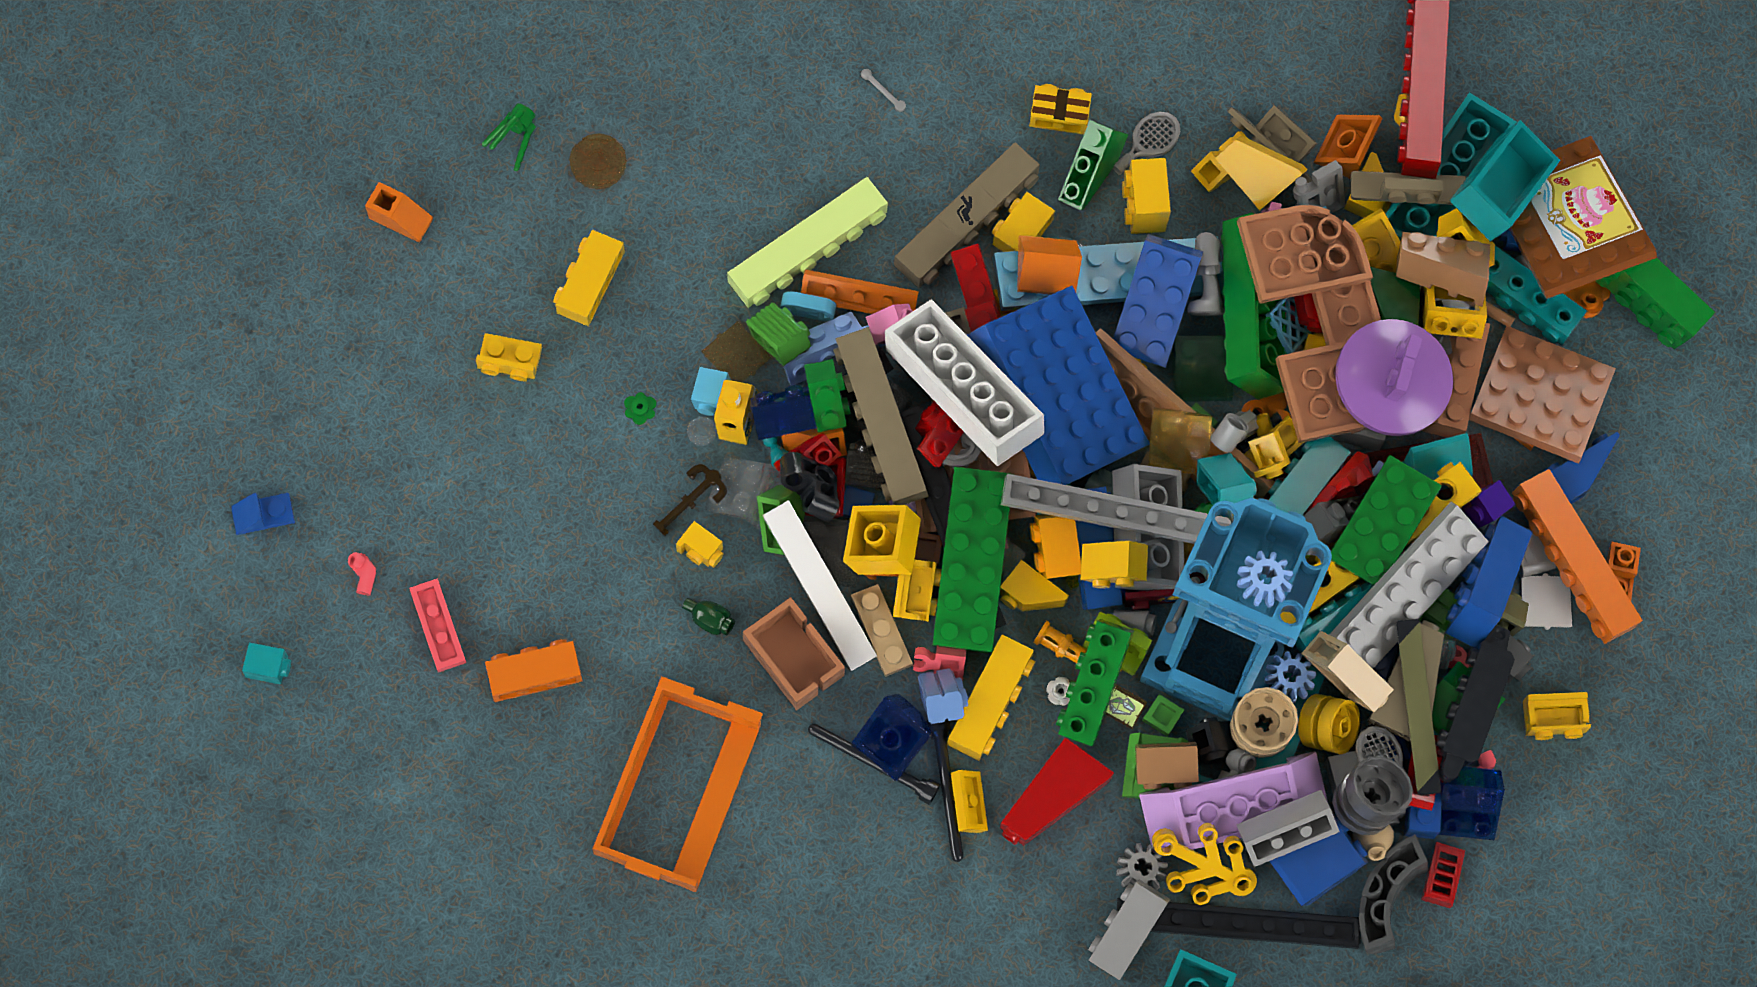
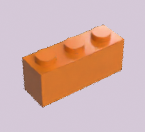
(533, 670)

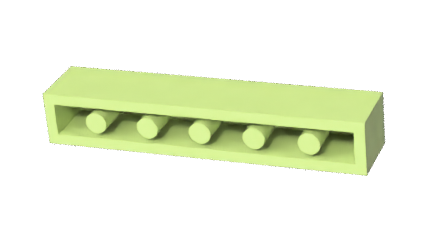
(808, 242)

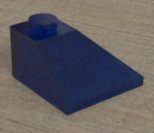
(893, 735)

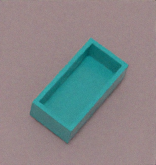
(1505, 180)

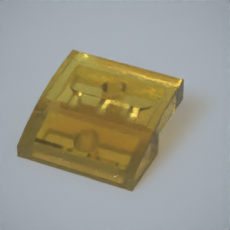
(1179, 439)

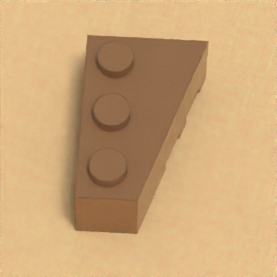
(1445, 263)

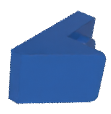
(263, 513)

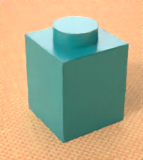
(266, 663)

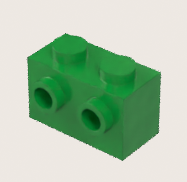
(825, 396)

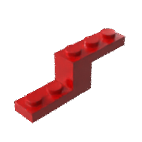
(976, 286)

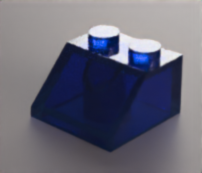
(783, 412)

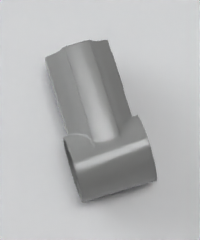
(1234, 429)

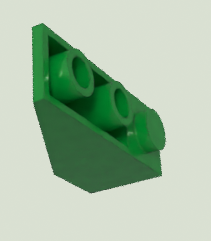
(1092, 164)

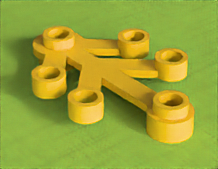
(1207, 866)

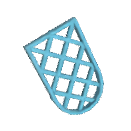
(1278, 325)

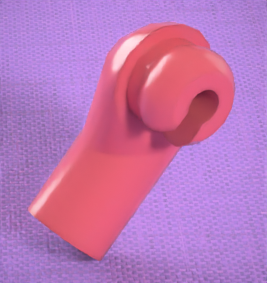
(365, 570)

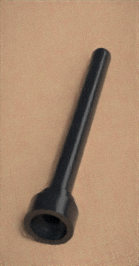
(939, 735)
(923, 788)

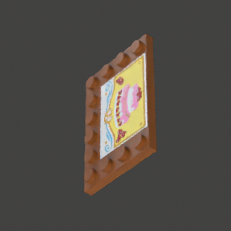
(1580, 224)

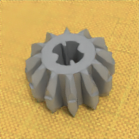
(1148, 861)

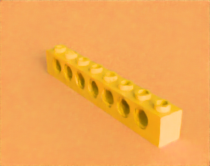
(1463, 491)

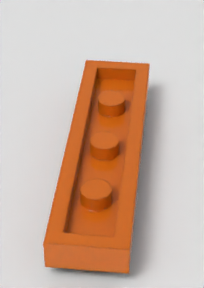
(856, 293)

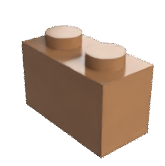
(1166, 764)

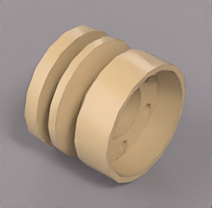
(1270, 707)

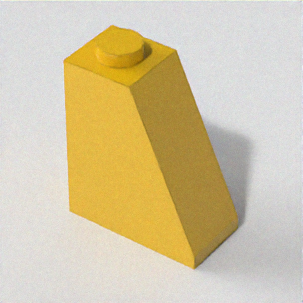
(1258, 169)

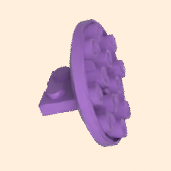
(1394, 377)

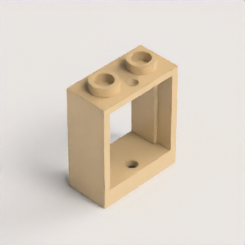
(1347, 671)

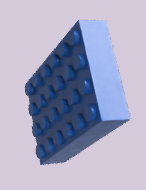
(1067, 375)

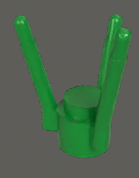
(517, 120)

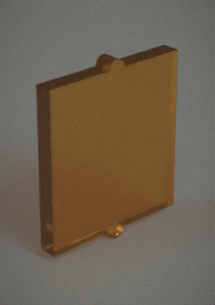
(736, 353)

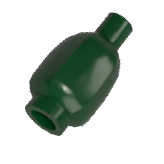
(710, 616)

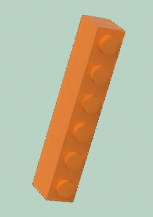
(1576, 557)

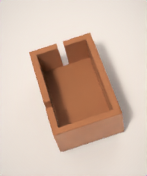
(790, 656)

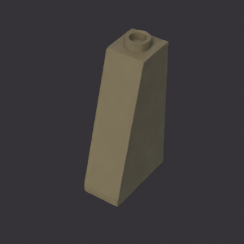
(1394, 712)

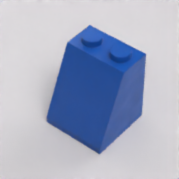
(1321, 865)

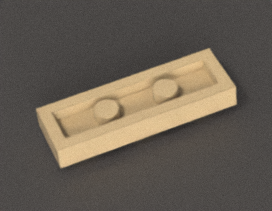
(881, 630)

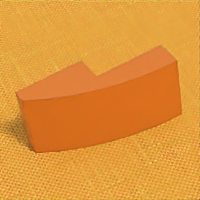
(1624, 563)

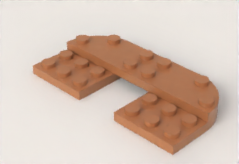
(1319, 254)

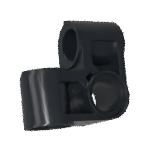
(813, 482)

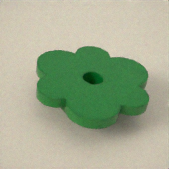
(640, 415)

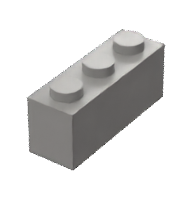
(1288, 828)
(1127, 928)

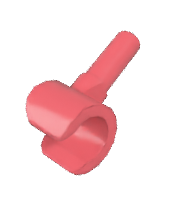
(1487, 760)

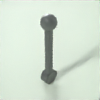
(1171, 627)

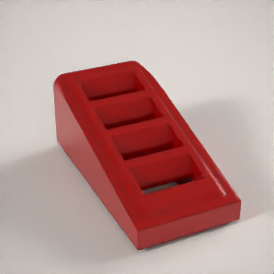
(1436, 897)

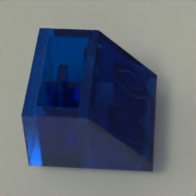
(1472, 804)

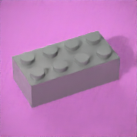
(1157, 486)

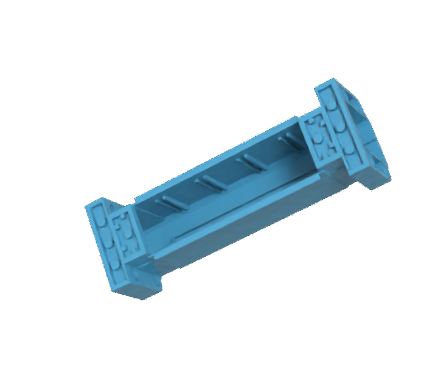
(1218, 555)

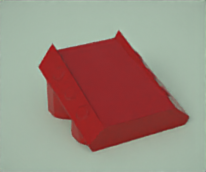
(1349, 481)

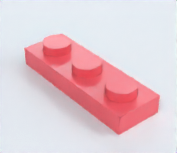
(437, 625)

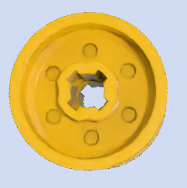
(1329, 723)

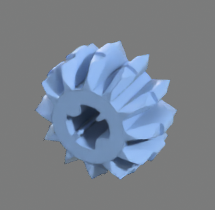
(1279, 579)
(1300, 670)

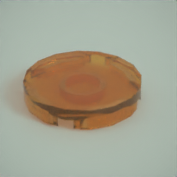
(591, 166)

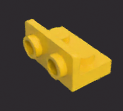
(509, 357)

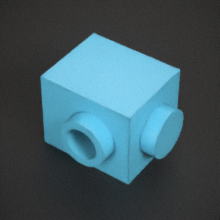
(707, 390)

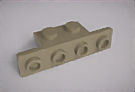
(1278, 134)
(1403, 188)

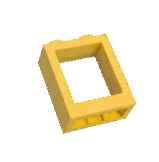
(1441, 319)

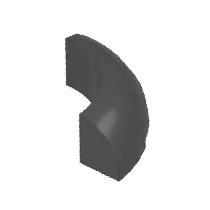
(1382, 889)

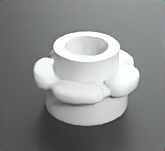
(1052, 689)

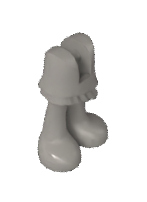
(1211, 301)

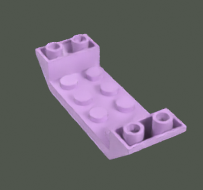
(1229, 800)

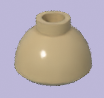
(1377, 844)

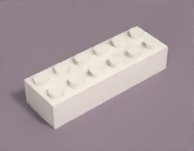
(964, 382)

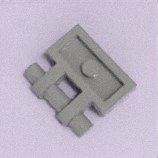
(1325, 187)

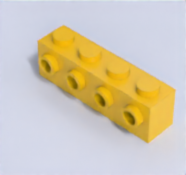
(991, 697)

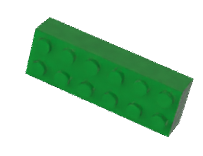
(1249, 339)
(972, 561)

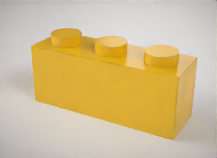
(589, 277)

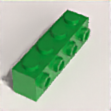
(1095, 681)

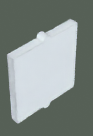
(1547, 600)

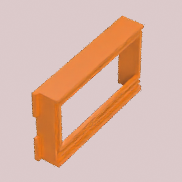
(716, 797)

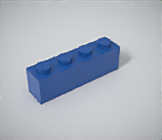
(1091, 596)

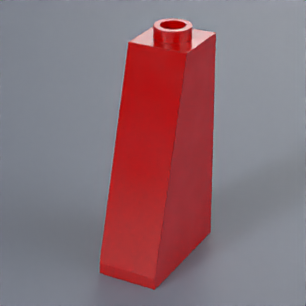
(1057, 789)

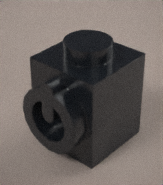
(1212, 740)

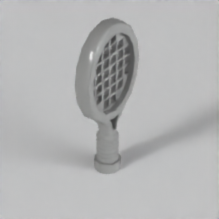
(1124, 162)
(1380, 732)

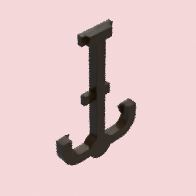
(712, 478)

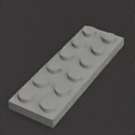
(1411, 584)

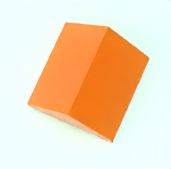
(1348, 141)
(1047, 264)

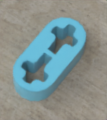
(809, 306)

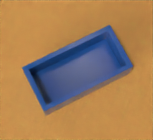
(1157, 299)
(1488, 582)

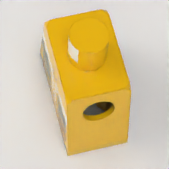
(735, 408)

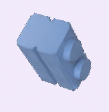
(942, 695)

